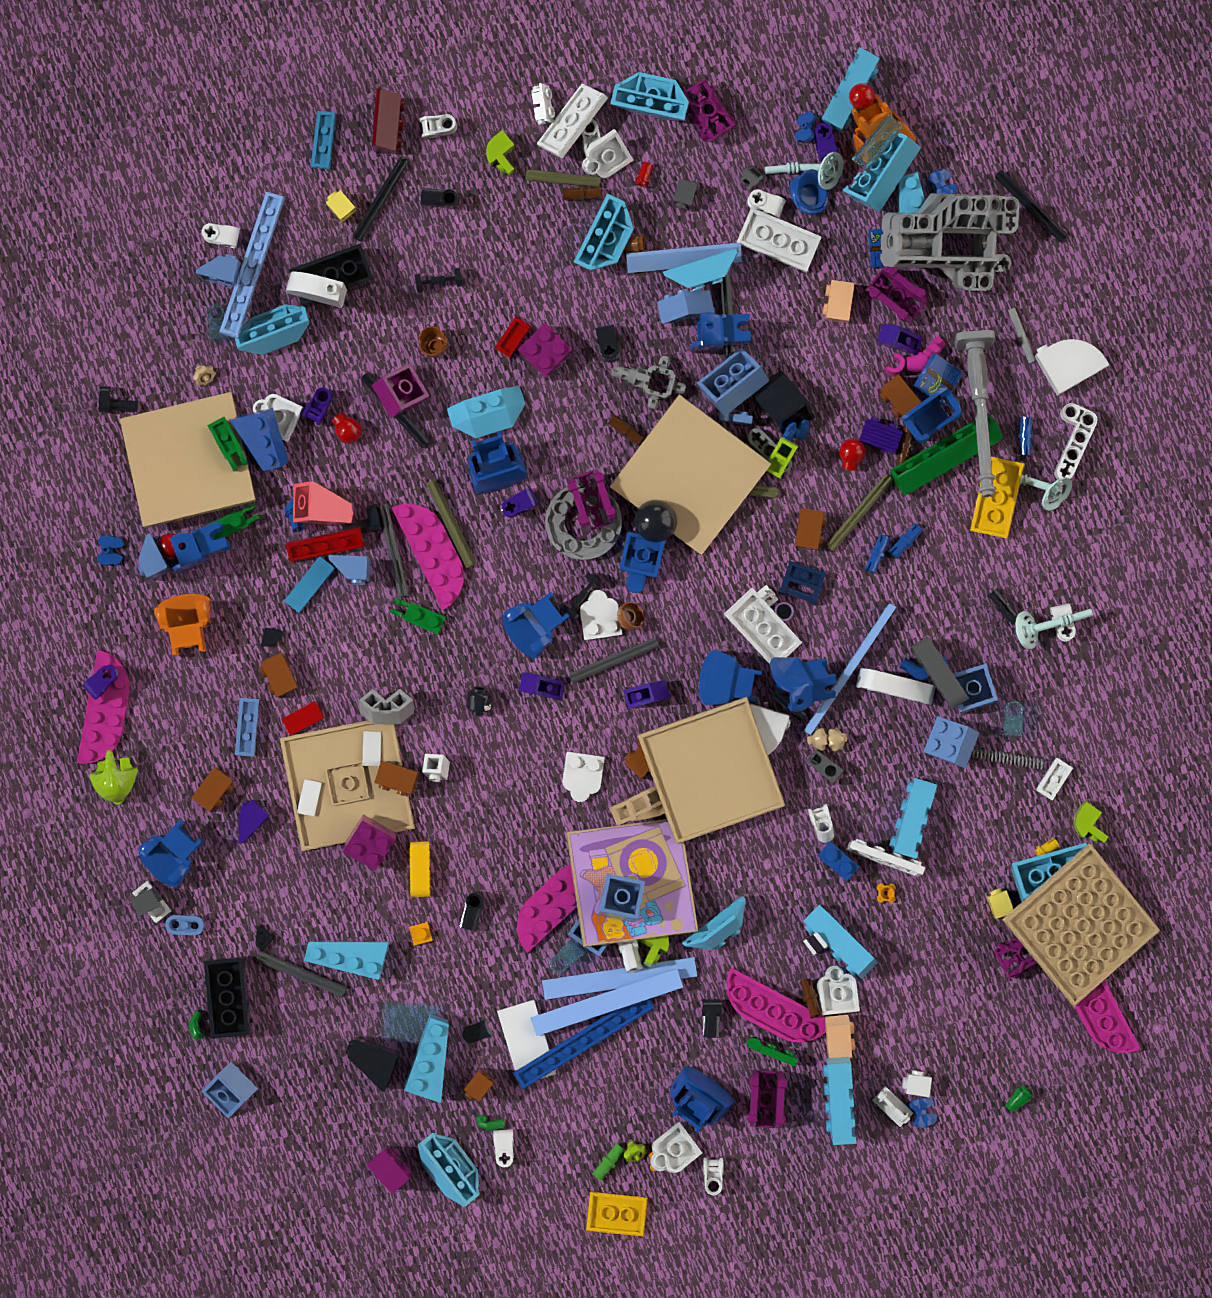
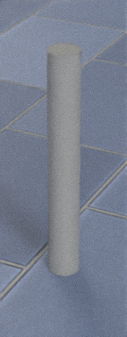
(1022, 336)

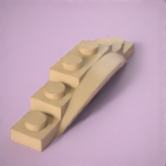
(638, 807)

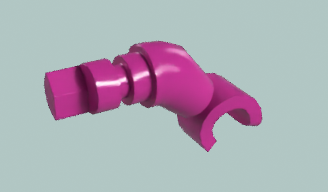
(916, 362)

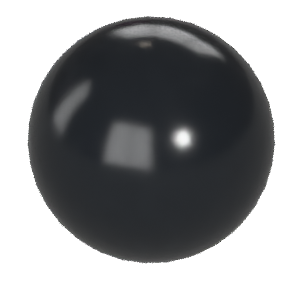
(655, 521)

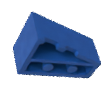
(262, 438)

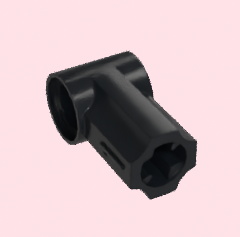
(437, 198)
(472, 913)
(711, 1017)

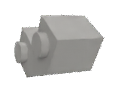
(390, 711)

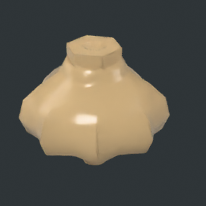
(204, 375)
(818, 739)
(836, 739)

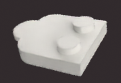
(606, 156)
(286, 413)
(599, 616)
(582, 775)
(837, 992)
(674, 1150)

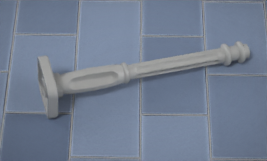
(974, 343)

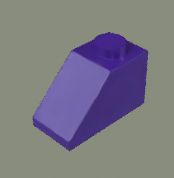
(899, 339)
(542, 686)
(646, 694)
(250, 819)

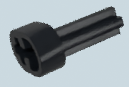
(107, 404)
(373, 521)

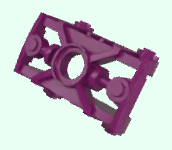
(701, 119)
(901, 285)
(601, 495)
(1015, 946)
(776, 1104)

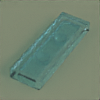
(878, 142)

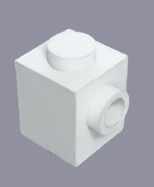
(436, 767)
(917, 1084)

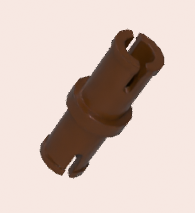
(582, 193)
(626, 429)
(905, 445)
(810, 998)

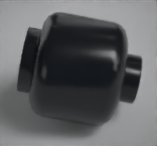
(478, 700)

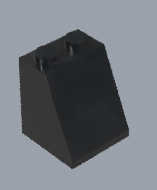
(783, 402)
(373, 1060)

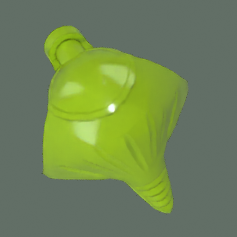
(112, 783)

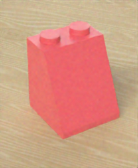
(319, 506)

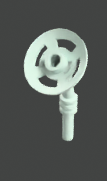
(824, 169)
(1053, 490)
(1033, 628)

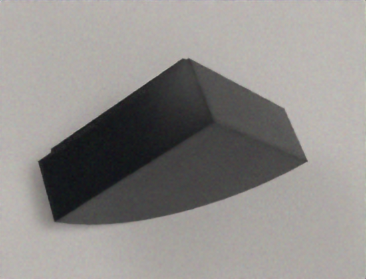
(271, 637)
(263, 937)

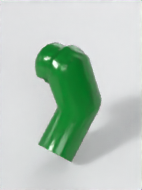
(194, 1027)
(489, 1125)

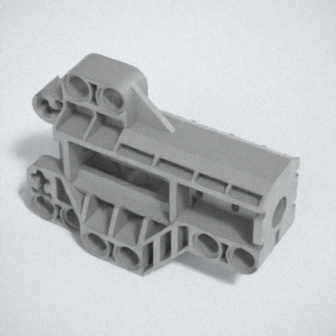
(924, 240)

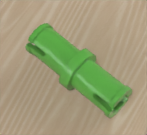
(608, 1162)

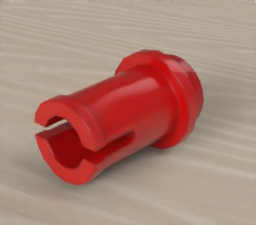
(644, 174)

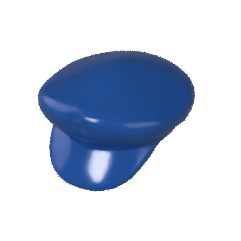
(808, 194)

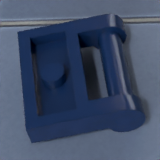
(803, 576)

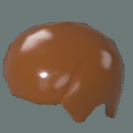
(428, 337)
(630, 616)

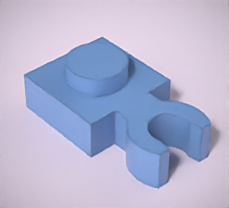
(740, 418)

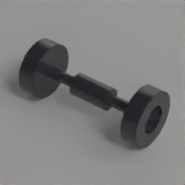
(438, 280)
(582, 595)

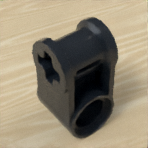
(607, 340)

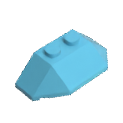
(651, 97)
(606, 236)
(703, 270)
(273, 329)
(487, 412)
(719, 928)
(450, 1168)

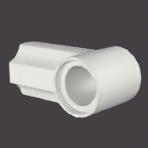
(630, 956)

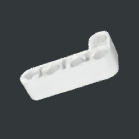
(1072, 444)
(895, 686)

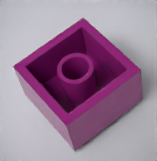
(545, 350)
(400, 390)
(369, 842)
(390, 1169)

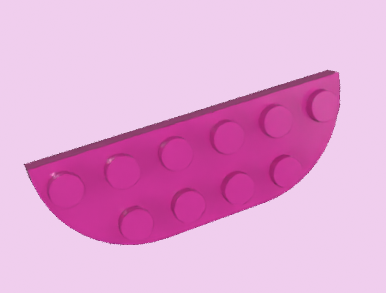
(432, 551)
(104, 715)
(546, 908)
(772, 1010)
(1105, 1021)

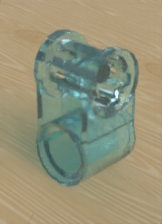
(215, 323)
(1012, 723)
(568, 954)

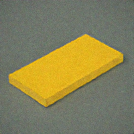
(995, 513)

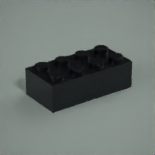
(344, 266)
(227, 997)

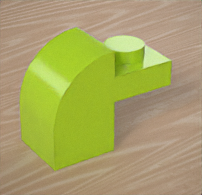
(496, 149)
(781, 456)
(1084, 821)
(656, 945)

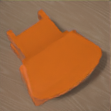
(871, 118)
(184, 620)

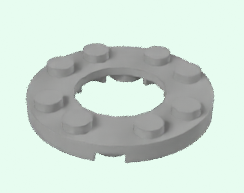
(565, 542)

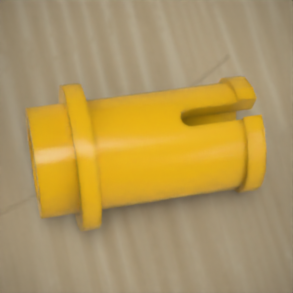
(1047, 847)

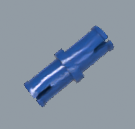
(1025, 436)
(906, 541)
(877, 553)

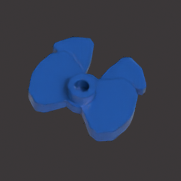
(806, 133)
(938, 179)
(800, 432)
(107, 556)
(922, 1118)

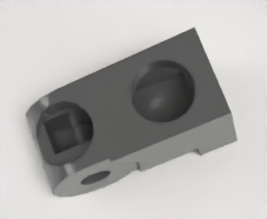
(825, 766)

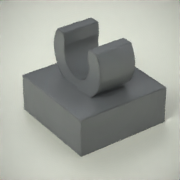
(752, 175)

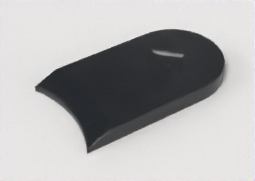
(477, 1032)

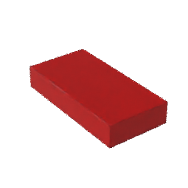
(513, 337)
(302, 718)

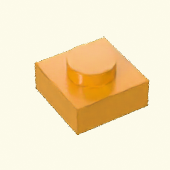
(420, 933)

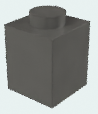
(684, 194)
(146, 901)

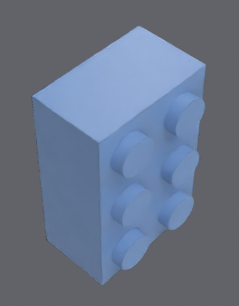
(733, 381)

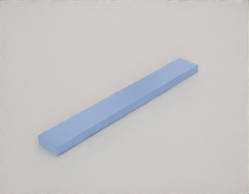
(252, 265)
(850, 667)
(613, 978)
(607, 1002)

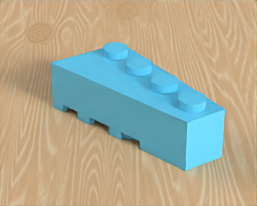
(859, 71)
(876, 185)
(913, 817)
(355, 957)
(428, 1065)
(839, 1100)

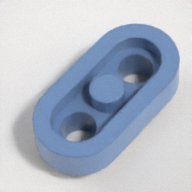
(185, 925)

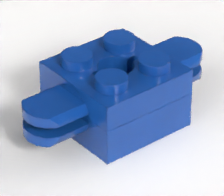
(640, 560)

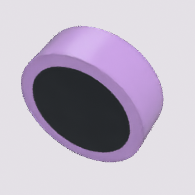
(784, 611)

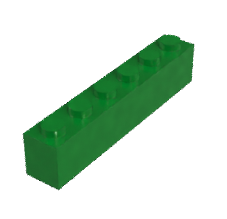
(941, 457)

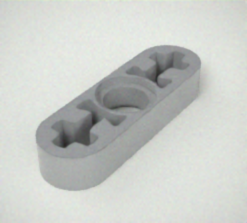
(755, 444)

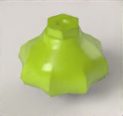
(634, 1152)

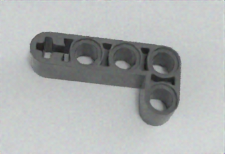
(939, 672)

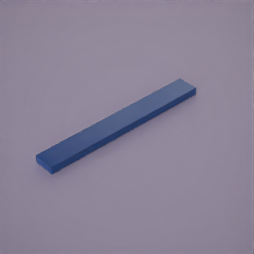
(580, 1042)

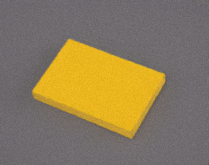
(616, 1213)

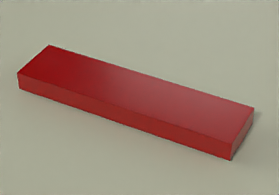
(324, 544)

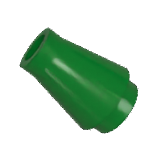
(1019, 1098)

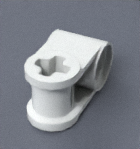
(436, 126)
(590, 138)
(767, 203)
(223, 236)
(1059, 611)
(821, 821)
(503, 1144)
(713, 1174)

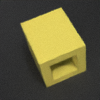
(340, 205)
(999, 903)

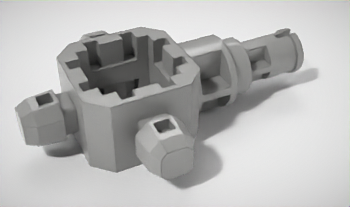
(641, 378)

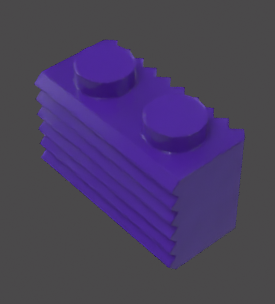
(881, 435)

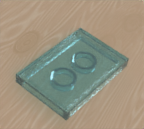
(406, 1020)

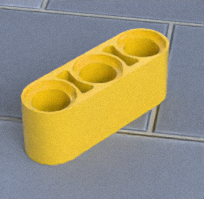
(420, 869)

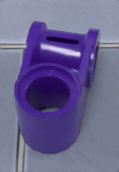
(825, 144)
(317, 406)
(522, 501)
(98, 683)

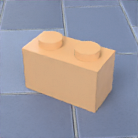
(839, 301)
(839, 1036)

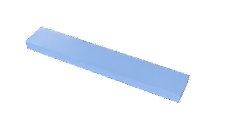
(675, 257)

